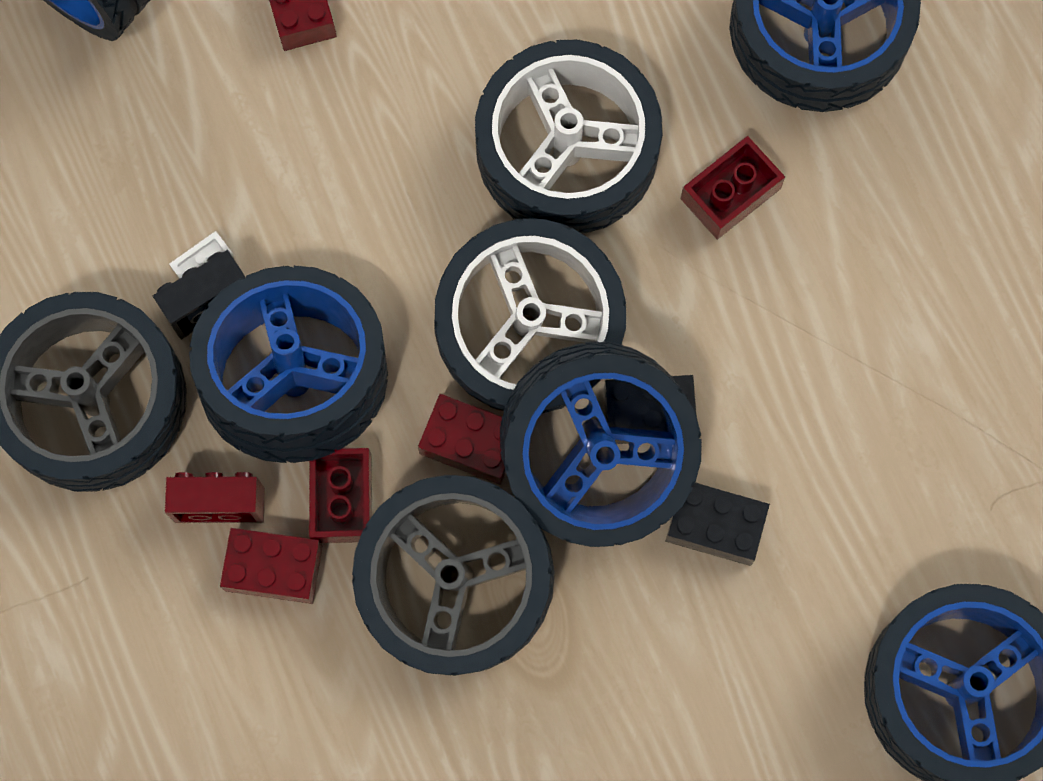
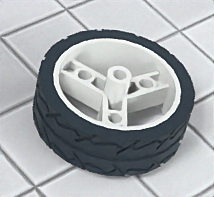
(539, 74)
(502, 248)

